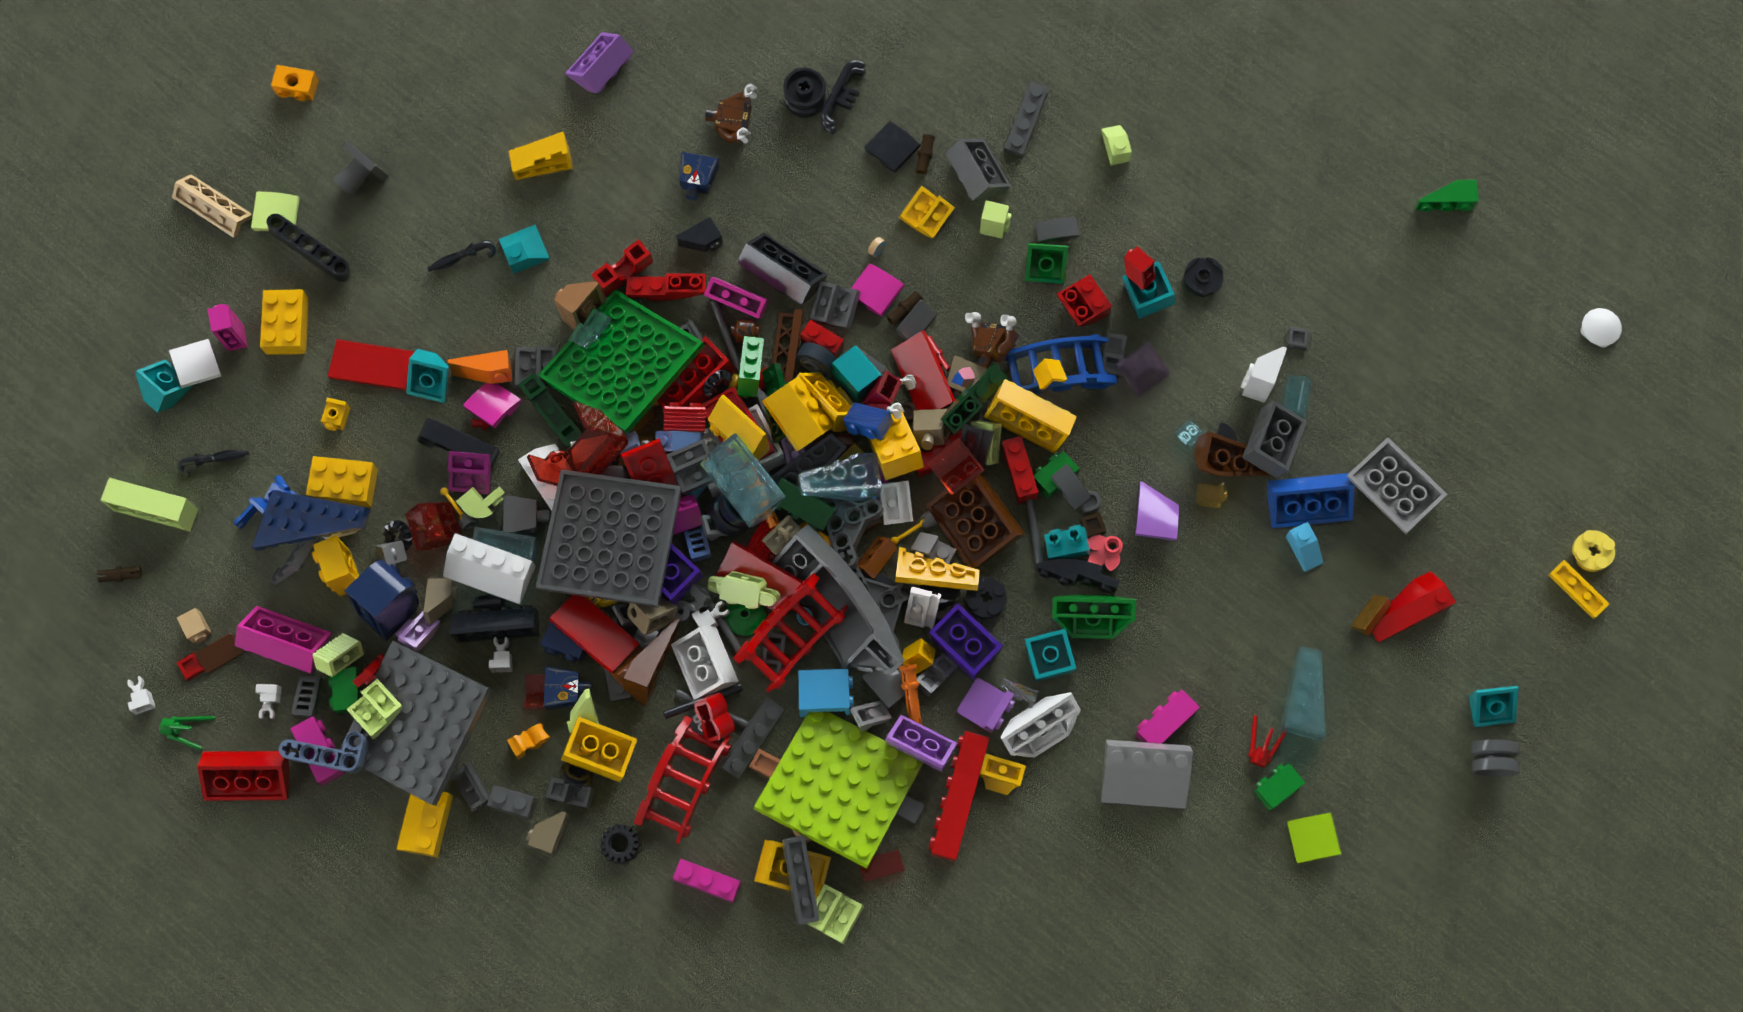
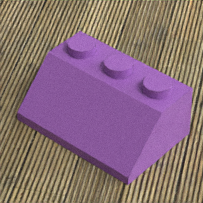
(600, 62)
(921, 743)

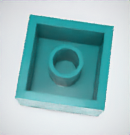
(1154, 297)
(1050, 655)

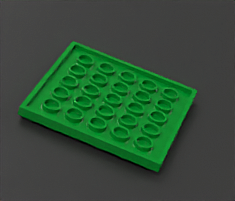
(626, 364)

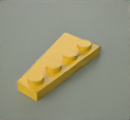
(926, 571)

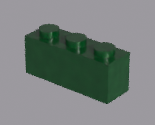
(804, 507)

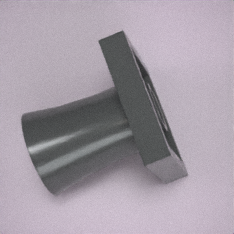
(357, 171)

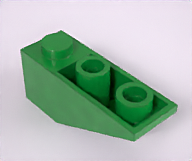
(1456, 195)

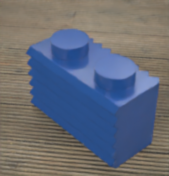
(867, 421)

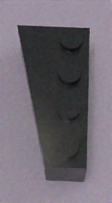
(818, 455)

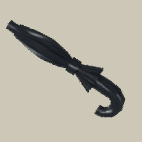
(450, 259)
(198, 459)

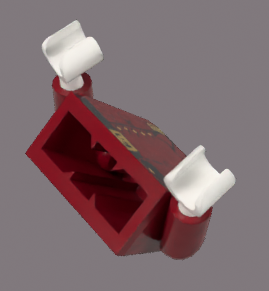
(884, 392)

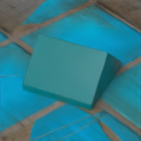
(855, 373)
(1494, 706)

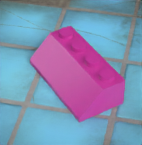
(281, 638)

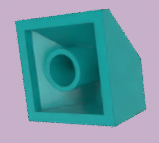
(524, 249)
(427, 376)
(160, 385)

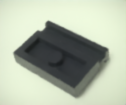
(978, 442)

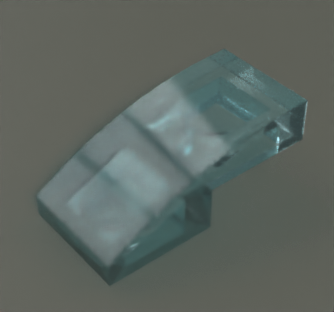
(593, 327)

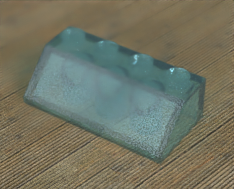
(743, 480)

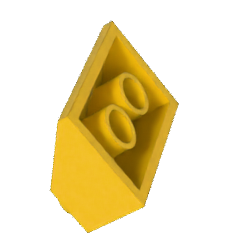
(828, 398)
(797, 413)
(729, 419)
(599, 749)
(424, 826)

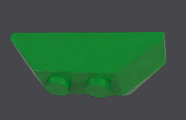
(1093, 615)

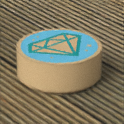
(876, 247)

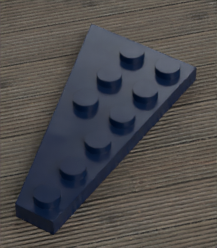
(302, 518)

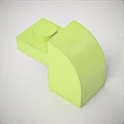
(476, 506)

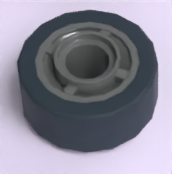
(815, 359)

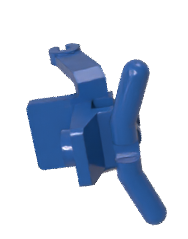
(261, 504)

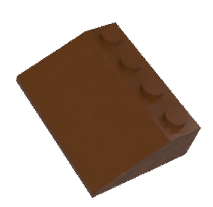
(975, 521)

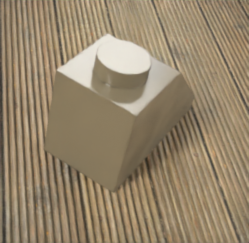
(439, 598)
(548, 833)

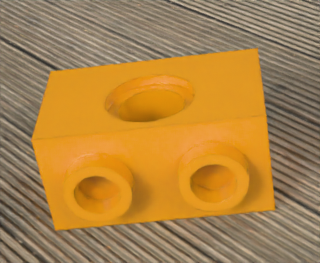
(286, 76)

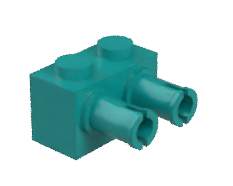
(1067, 543)

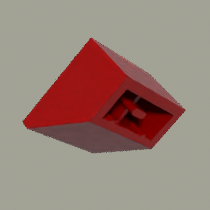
(1085, 302)

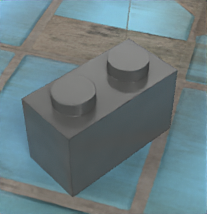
(512, 802)

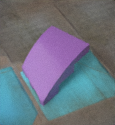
(1156, 515)

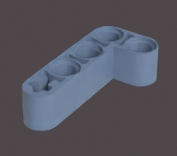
(322, 753)

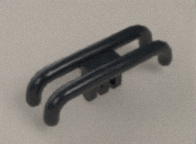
(841, 94)

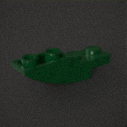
(773, 381)
(972, 398)

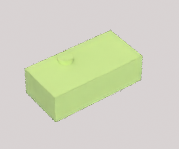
(149, 504)

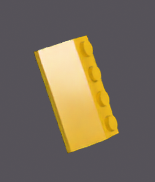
(1030, 416)

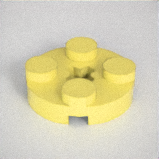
(1604, 546)

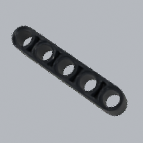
(304, 239)

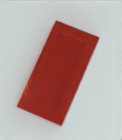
(882, 866)

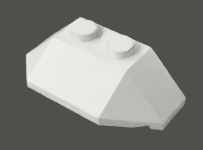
(1041, 726)

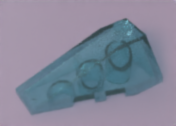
(846, 479)

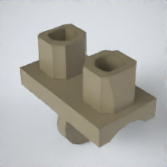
(781, 534)

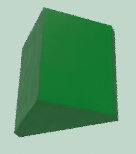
(1046, 263)

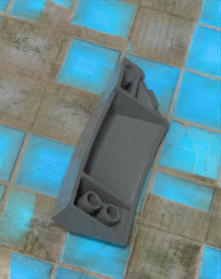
(864, 635)

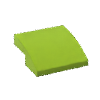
(1314, 837)

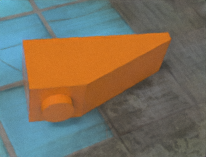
(486, 367)

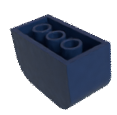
(383, 598)

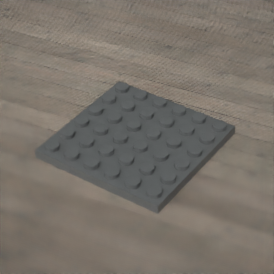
(609, 538)
(431, 728)

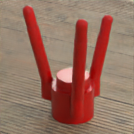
(1261, 755)

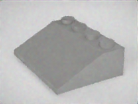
(1396, 485)
(1146, 773)

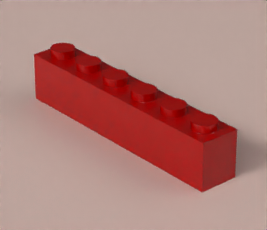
(960, 796)

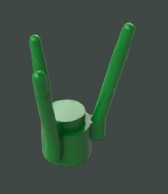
(174, 726)

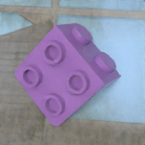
(986, 705)

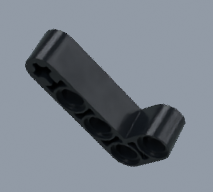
(449, 439)

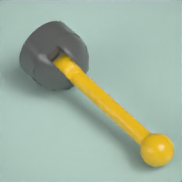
(465, 521)
(926, 521)

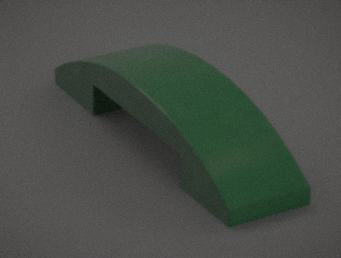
(550, 409)

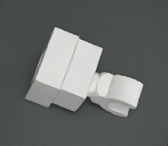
(708, 618)
(502, 658)
(268, 695)
(141, 698)

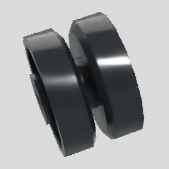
(804, 92)
(726, 517)

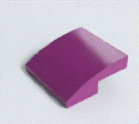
(469, 471)

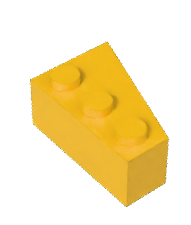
(541, 157)

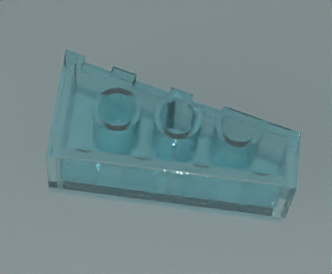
(1305, 700)

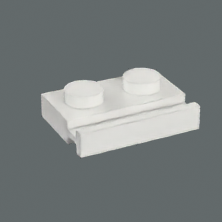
(896, 502)
(922, 608)

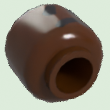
(743, 328)

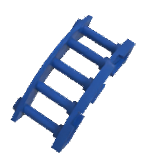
(1087, 381)

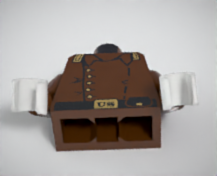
(733, 116)
(992, 340)

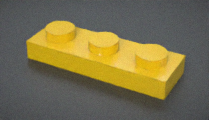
(1578, 589)

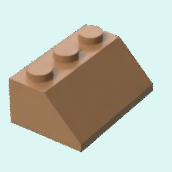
(578, 301)

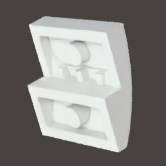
(195, 363)

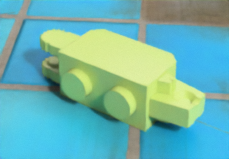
(744, 590)

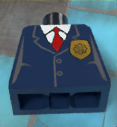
(697, 173)
(563, 688)

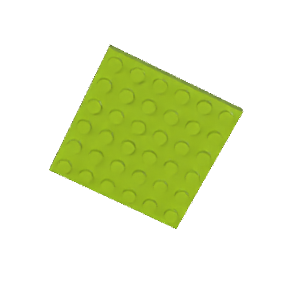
(839, 786)

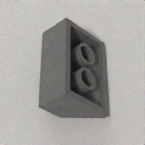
(977, 169)

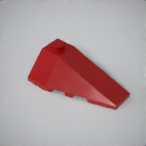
(1415, 603)

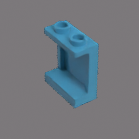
(824, 691)

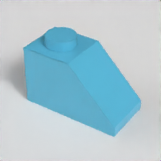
(1305, 546)

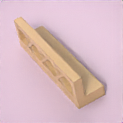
(208, 206)

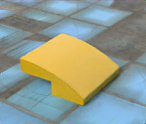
(926, 212)

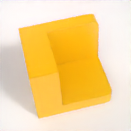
(1049, 371)
(920, 654)

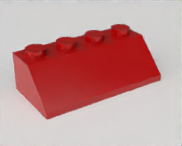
(690, 383)
(244, 775)

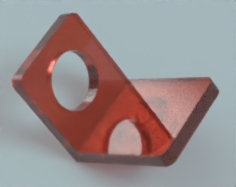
(534, 691)

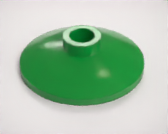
(747, 625)

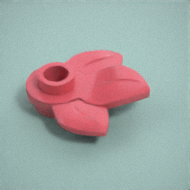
(1102, 554)

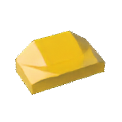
(1001, 774)

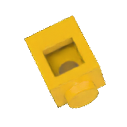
(339, 420)

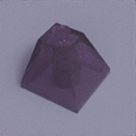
(1143, 368)

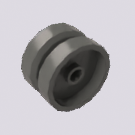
(1495, 758)

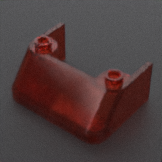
(589, 454)

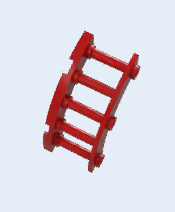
(775, 619)
(665, 769)

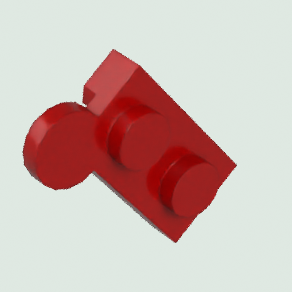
(369, 671)

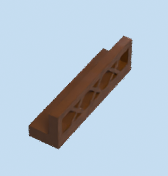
(794, 338)

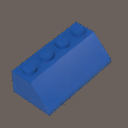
(1310, 500)

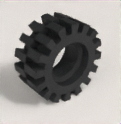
(611, 834)

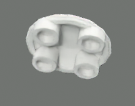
(1601, 327)

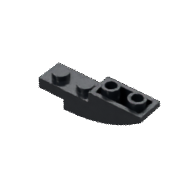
(1069, 570)

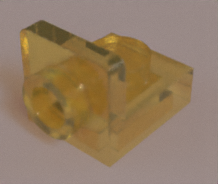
(1210, 495)

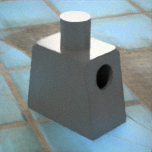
(523, 515)

